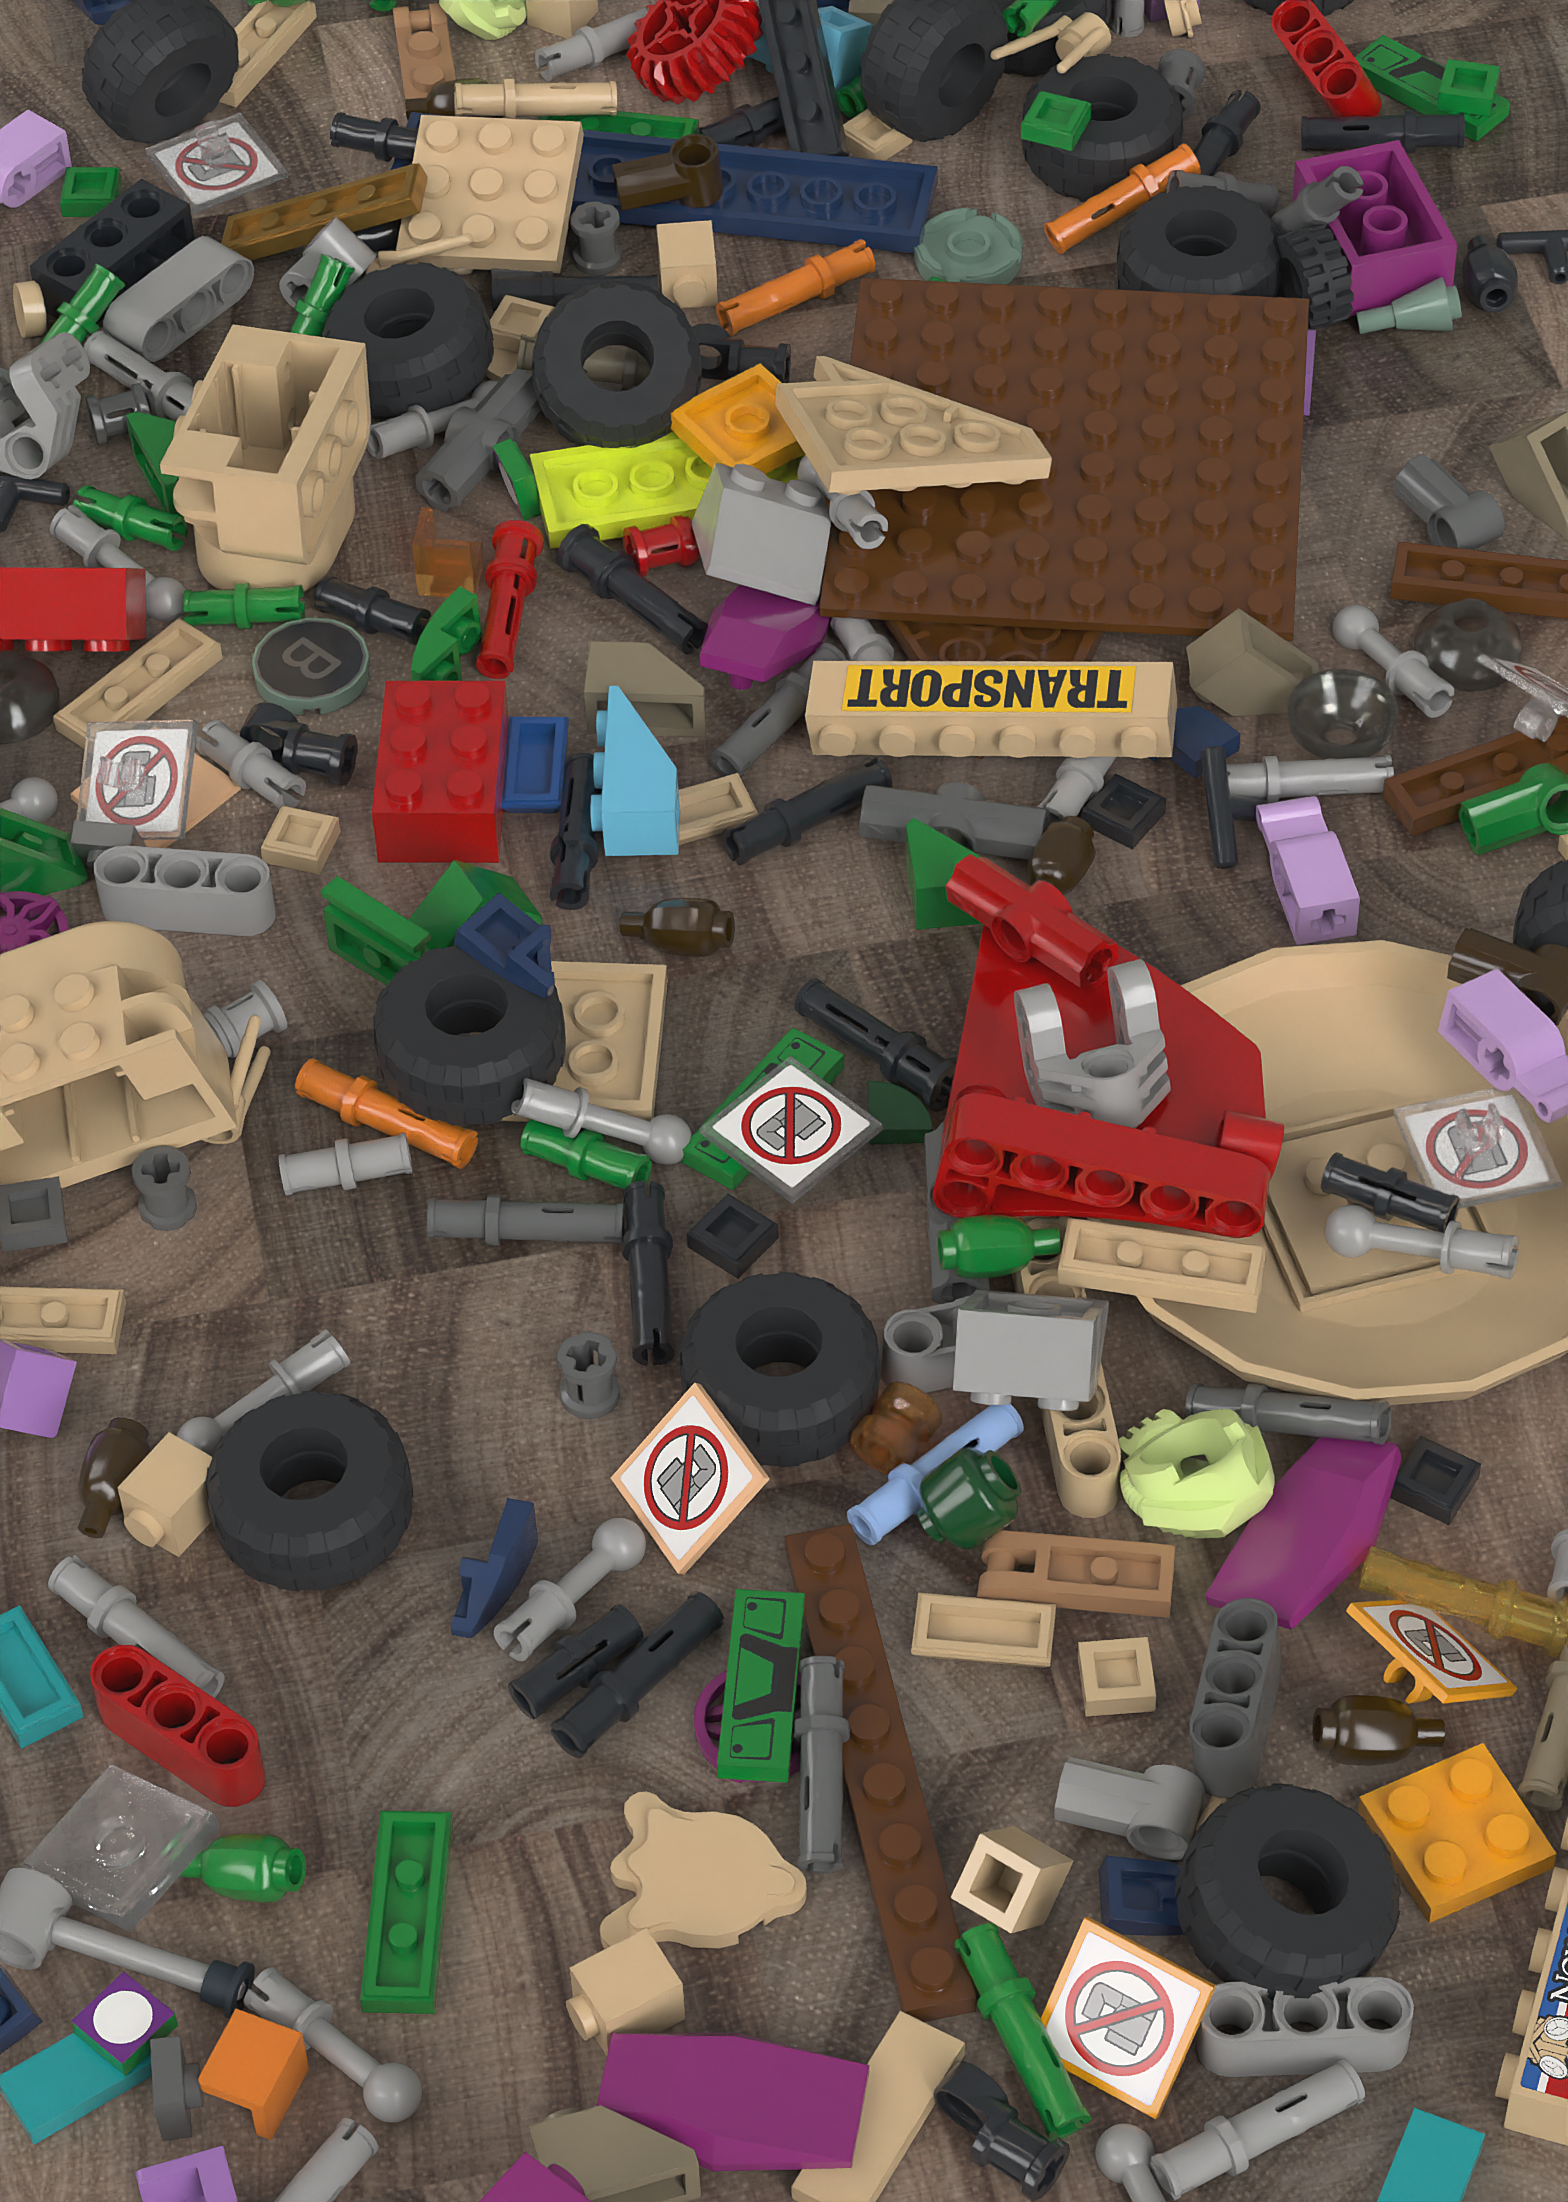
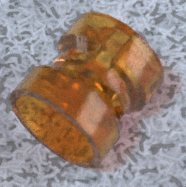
(901, 1422)

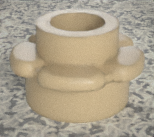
(1182, 16)

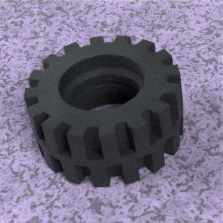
(1316, 272)

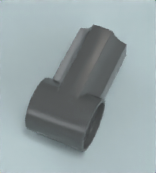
(1449, 510)

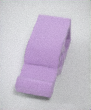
(30, 157)
(1309, 871)
(1508, 1041)

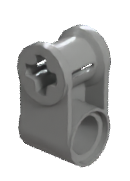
(334, 241)
(921, 1346)

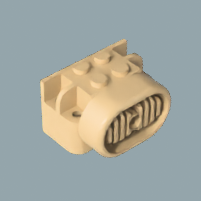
(272, 456)
(103, 1055)

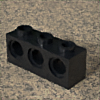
(124, 237)

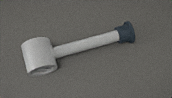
(36, 1921)

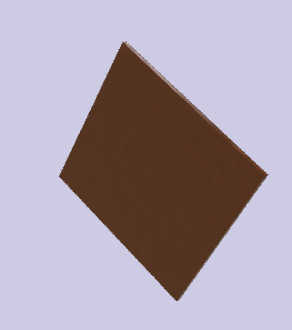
(1165, 473)

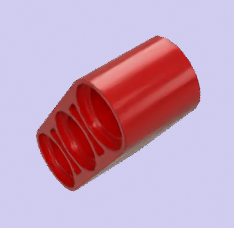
(1324, 59)
(190, 1751)

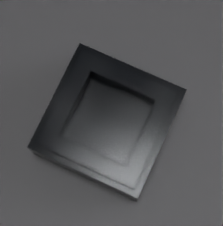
(1124, 811)
(732, 1235)
(1435, 1480)

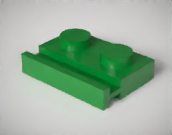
(370, 932)

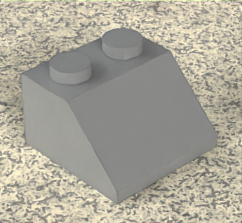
(763, 532)
(1029, 1348)

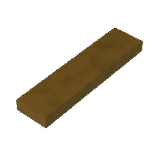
(300, 219)

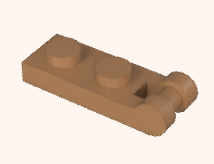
(425, 55)
(1079, 1572)

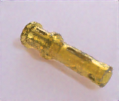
(1497, 1607)

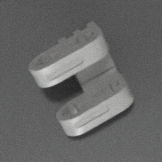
(46, 388)
(1111, 1082)

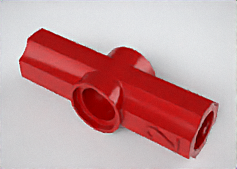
(1032, 921)

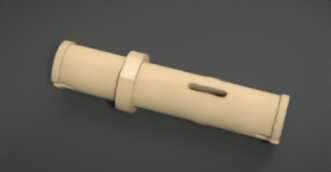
(535, 99)

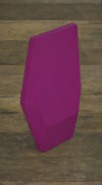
(761, 635)
(1311, 1529)
(738, 2098)

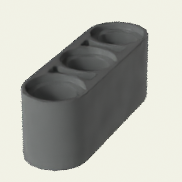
(1236, 1697)

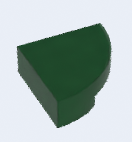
(900, 1112)

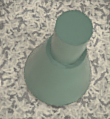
(1425, 308)

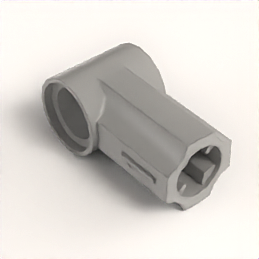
(1150, 1808)

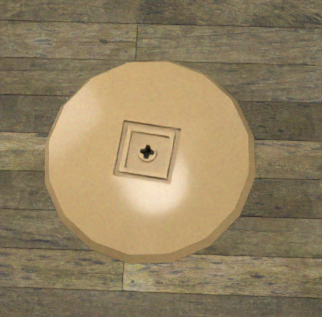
(1341, 1047)

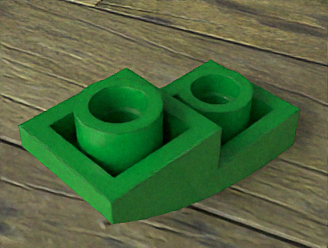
(446, 637)

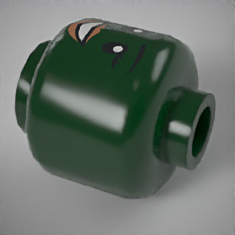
(968, 1498)

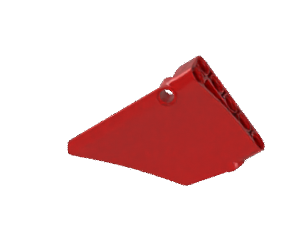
(1189, 1165)

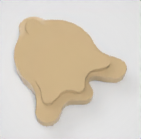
(697, 1877)

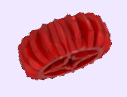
(692, 45)

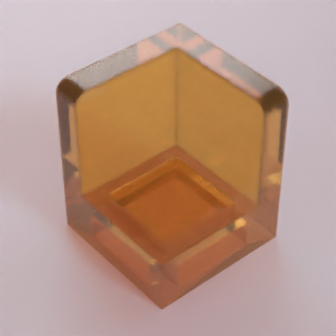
(444, 563)

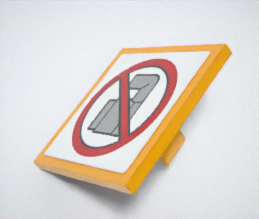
(1431, 1652)
(1124, 2016)

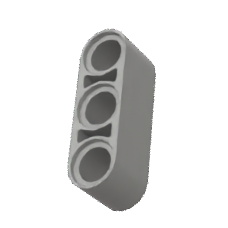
(179, 298)
(185, 890)
(1277, 2049)

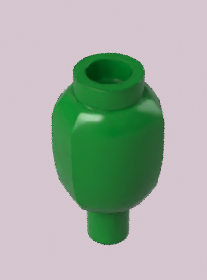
(993, 1246)
(249, 1867)

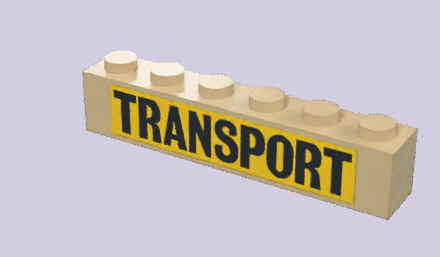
(992, 708)

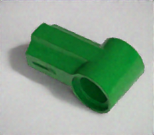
(1517, 810)

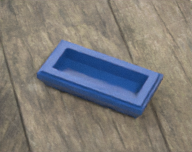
(534, 764)

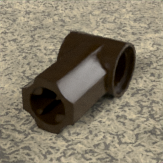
(684, 174)
(1537, 974)

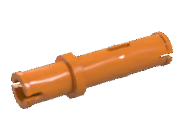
(1120, 199)
(816, 278)
(364, 1103)

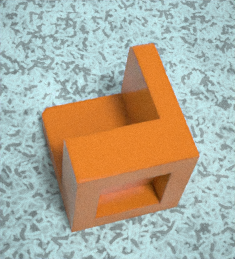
(257, 2068)

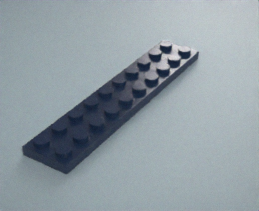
(773, 192)

